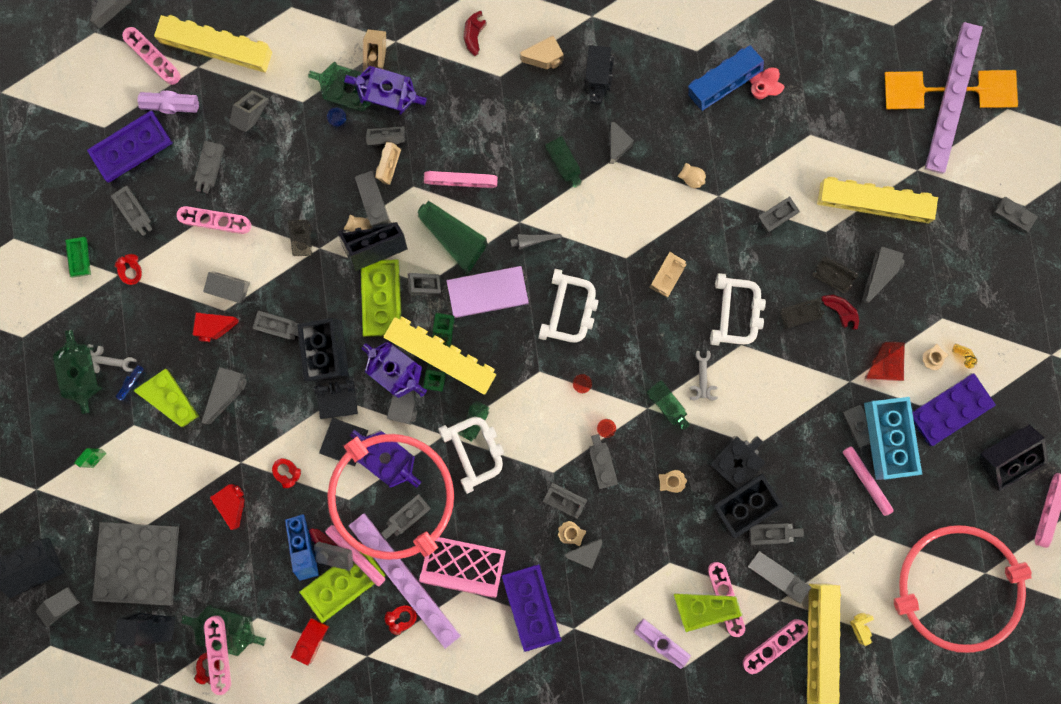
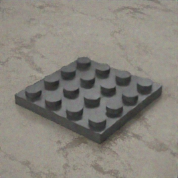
(135, 563)

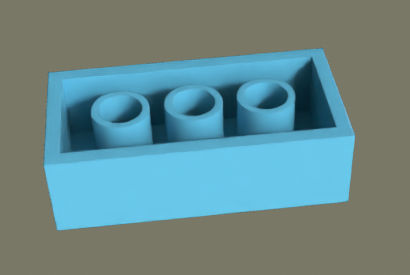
(892, 438)

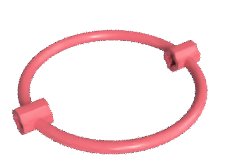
(424, 542)
(1015, 573)

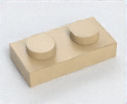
(388, 163)

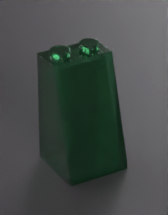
(453, 236)

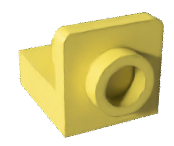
(862, 632)

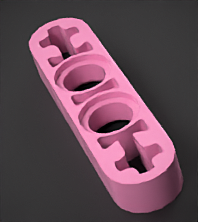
(151, 55)
(460, 179)
(214, 220)
(1050, 513)
(728, 624)
(776, 648)
(217, 655)

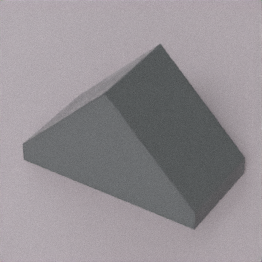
(619, 142)
(423, 284)
(585, 554)
(57, 606)

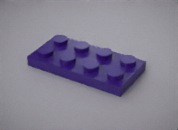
(129, 146)
(952, 409)
(531, 608)

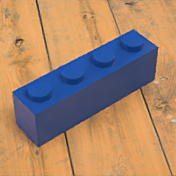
(725, 77)

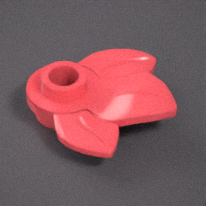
(767, 81)

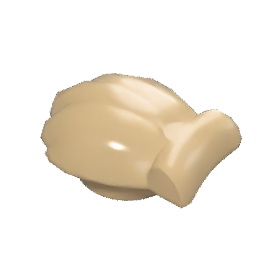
(692, 176)
(357, 222)
(934, 358)
(672, 481)
(571, 533)

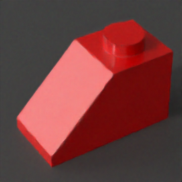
(212, 326)
(230, 504)
(309, 642)

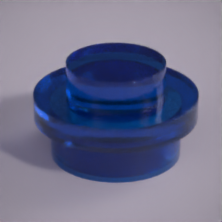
(336, 116)

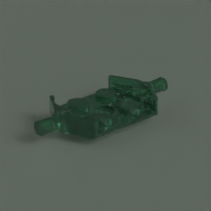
(333, 86)
(85, 383)
(239, 630)

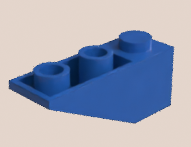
(301, 548)

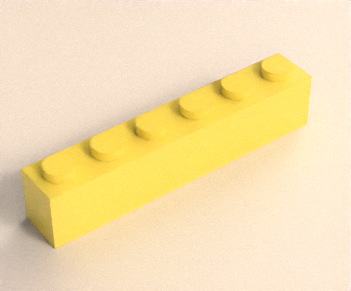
(213, 43)
(877, 200)
(439, 355)
(823, 644)

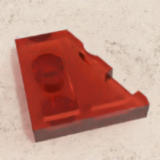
(888, 363)

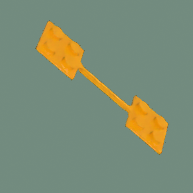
(994, 88)

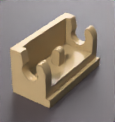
(668, 274)

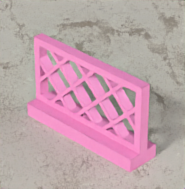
(463, 584)

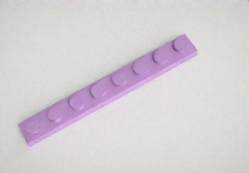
(953, 98)
(406, 582)

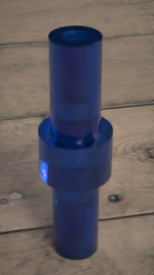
(129, 382)

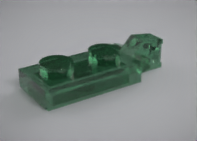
(564, 161)
(668, 404)

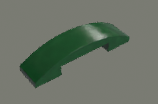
(443, 329)

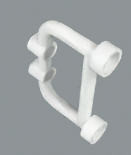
(590, 305)
(755, 322)
(495, 451)

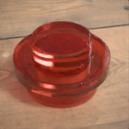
(582, 383)
(606, 428)

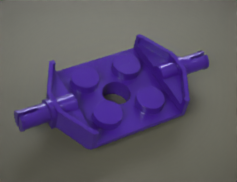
(370, 89)
(404, 376)
(396, 470)

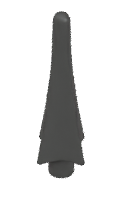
(527, 240)

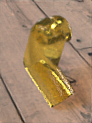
(968, 354)

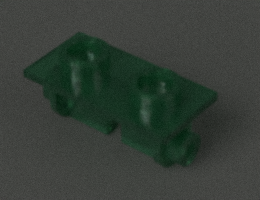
(475, 410)

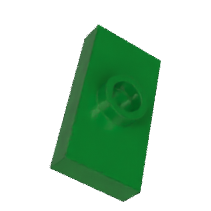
(78, 257)
(90, 458)

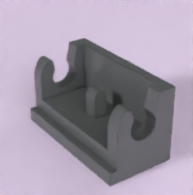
(226, 287)
(564, 500)

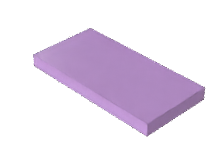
(487, 292)

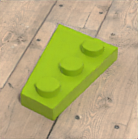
(168, 398)
(705, 610)

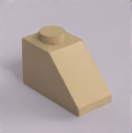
(374, 49)
(543, 54)

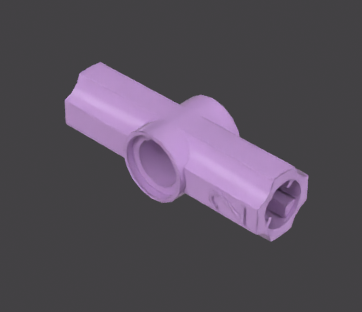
(168, 102)
(671, 651)

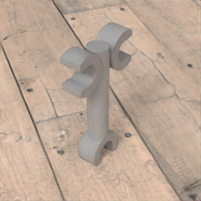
(96, 358)
(703, 391)

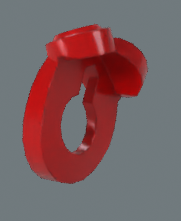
(121, 268)
(293, 470)
(390, 618)
(201, 676)

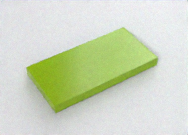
(380, 296)
(337, 589)

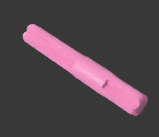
(868, 481)
(358, 558)

